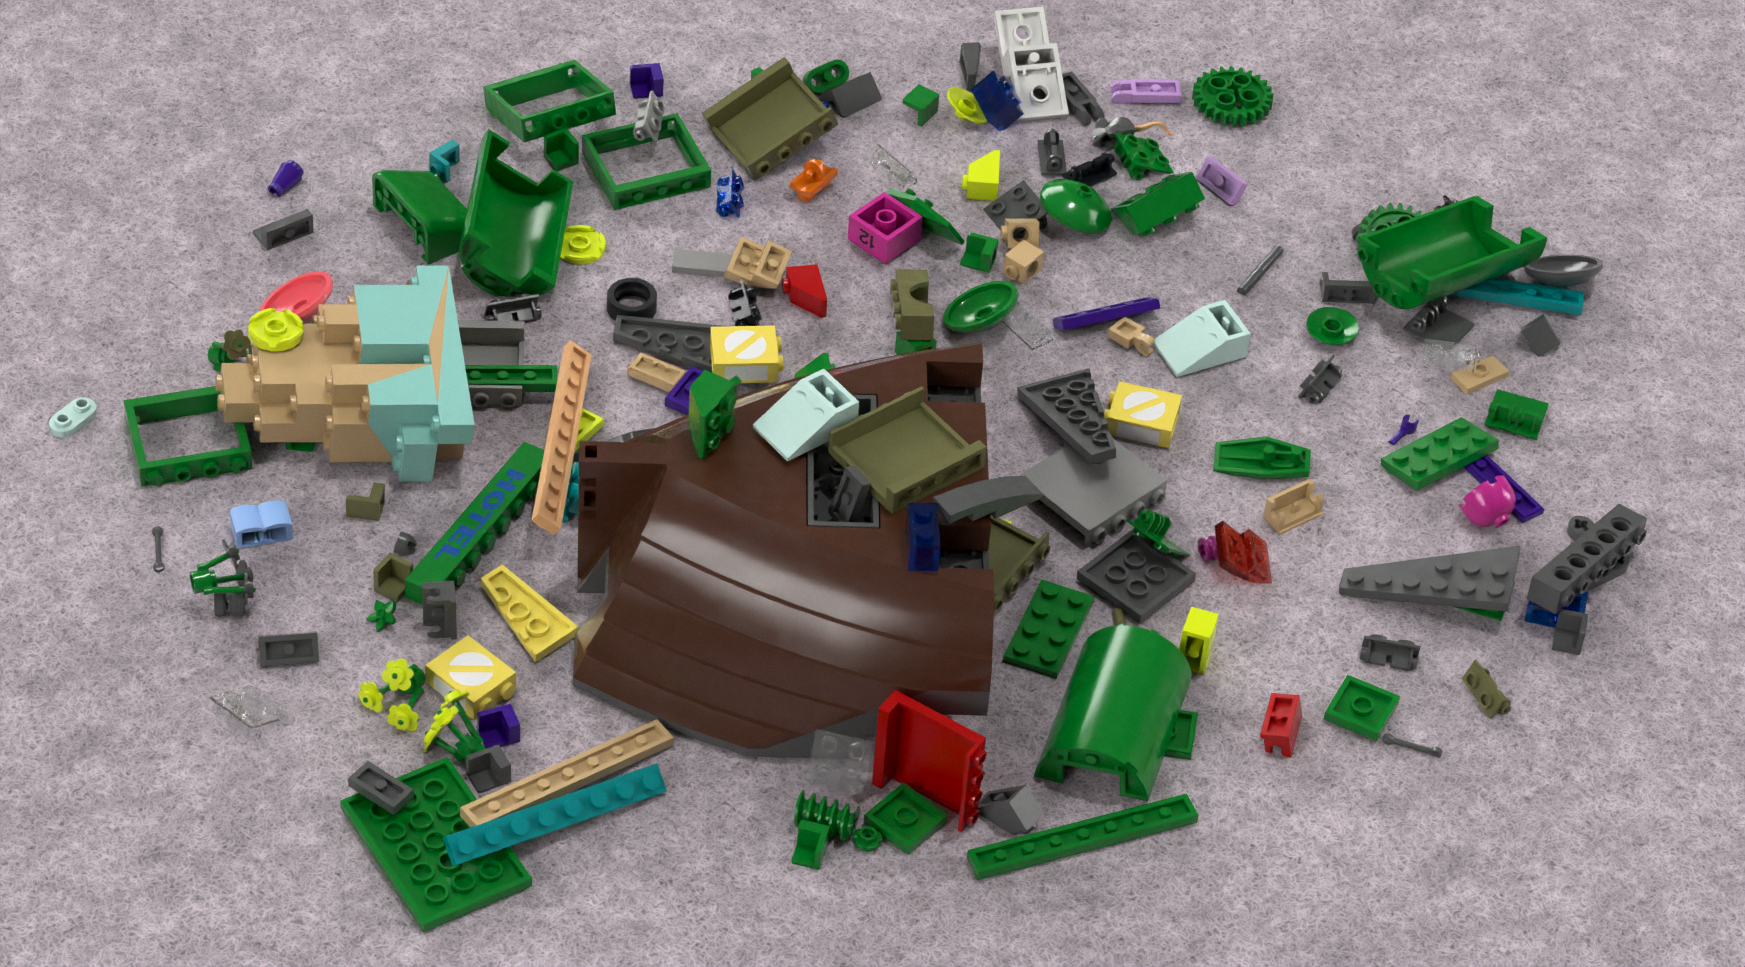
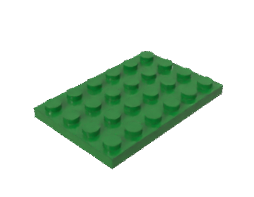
(415, 856)

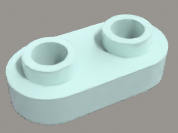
(72, 417)

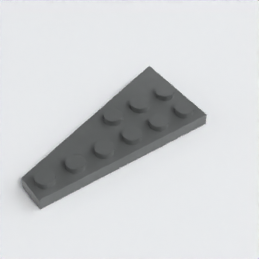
(673, 340)
(1074, 412)
(1457, 580)

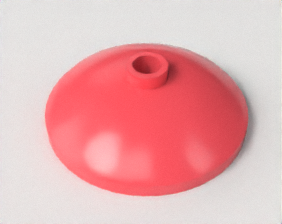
(301, 295)

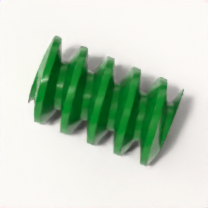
(840, 821)

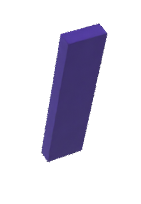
(1106, 313)
(1525, 506)

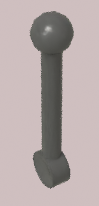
(157, 532)
(1434, 751)

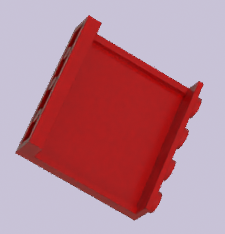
(929, 756)

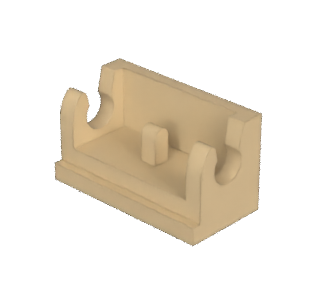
(1293, 507)

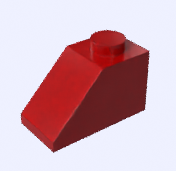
(806, 288)

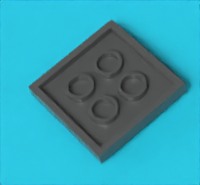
(1136, 576)

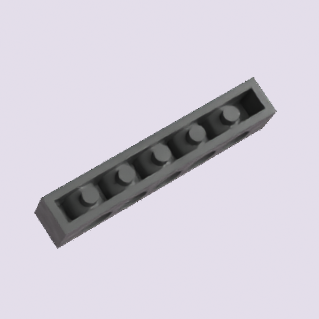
(1587, 558)

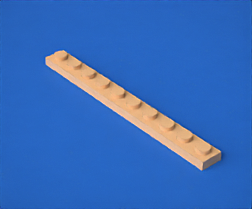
(561, 438)

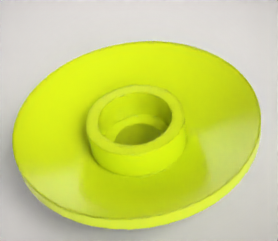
(965, 105)

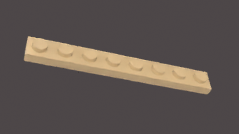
(570, 774)

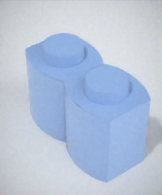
(261, 524)

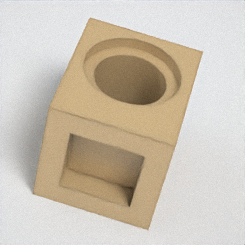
(1031, 236)
(1023, 262)

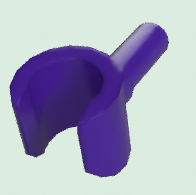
(1405, 428)

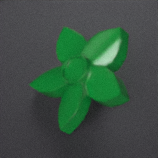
(383, 614)

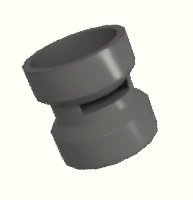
(235, 605)

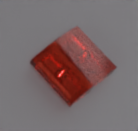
(1242, 554)

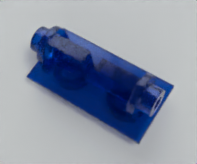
(729, 194)

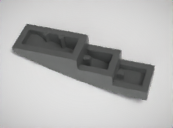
(987, 497)

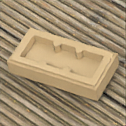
(655, 372)
(1485, 373)

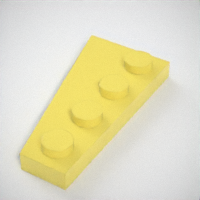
(528, 614)

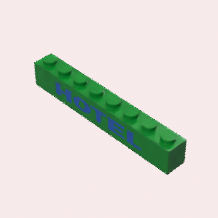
(480, 523)

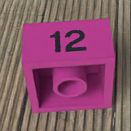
(885, 227)

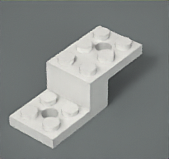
(1031, 62)

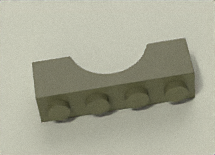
(910, 304)

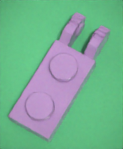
(1146, 91)

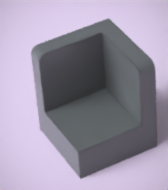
(1540, 335)
(1570, 631)
(488, 769)

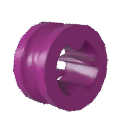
(1208, 548)

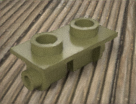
(1485, 690)

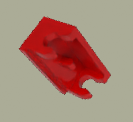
(1282, 723)

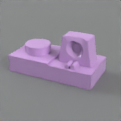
(1221, 181)

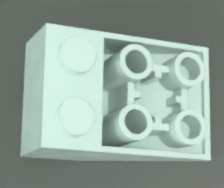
(1204, 340)
(807, 415)

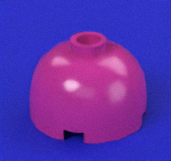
(1490, 503)

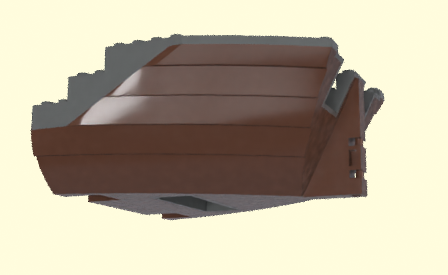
(754, 609)

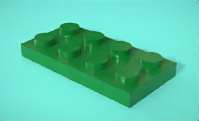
(1439, 453)
(1048, 629)

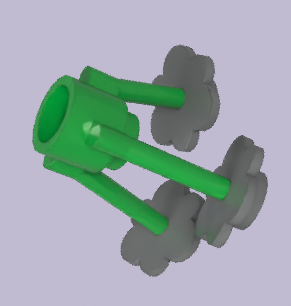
(205, 580)

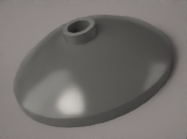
(1564, 270)

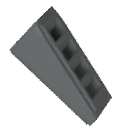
(969, 63)

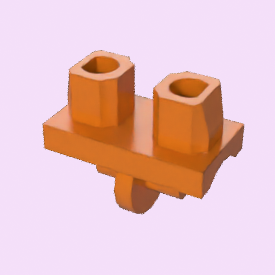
(812, 179)

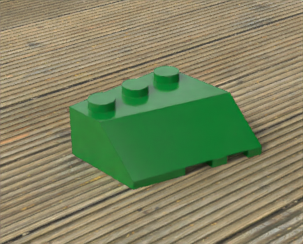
(1160, 203)

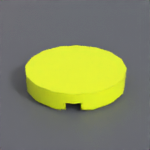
(575, 248)
(275, 330)

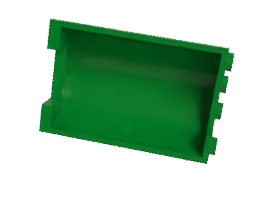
(513, 225)
(1442, 253)
(1118, 709)

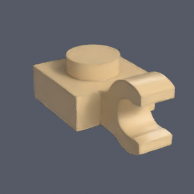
(1130, 333)

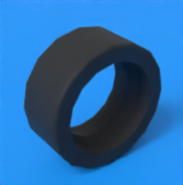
(631, 287)

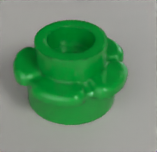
(867, 843)

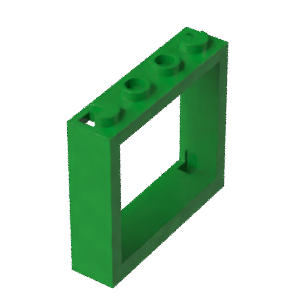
(544, 82)
(650, 188)
(189, 466)

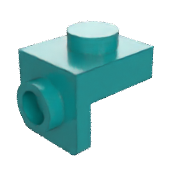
(443, 158)

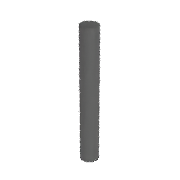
(1260, 270)

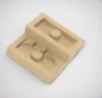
(757, 264)

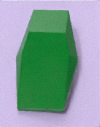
(931, 219)
(1262, 458)

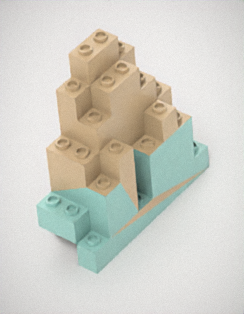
(365, 380)

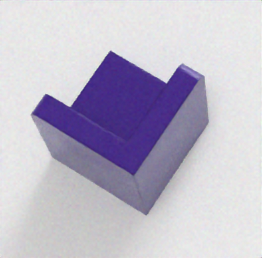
(645, 79)
(498, 726)

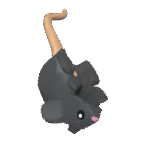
(1105, 131)

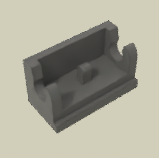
(1346, 291)
(440, 608)

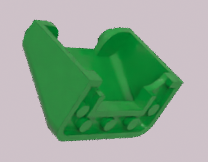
(424, 206)

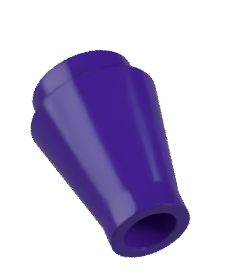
(286, 177)

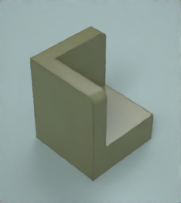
(367, 507)
(390, 577)

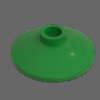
(1332, 326)

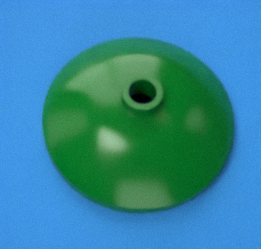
(1076, 206)
(981, 307)

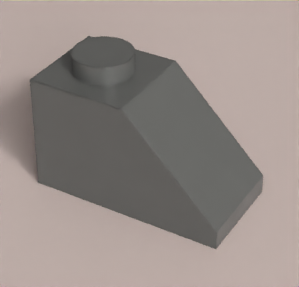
(1011, 809)

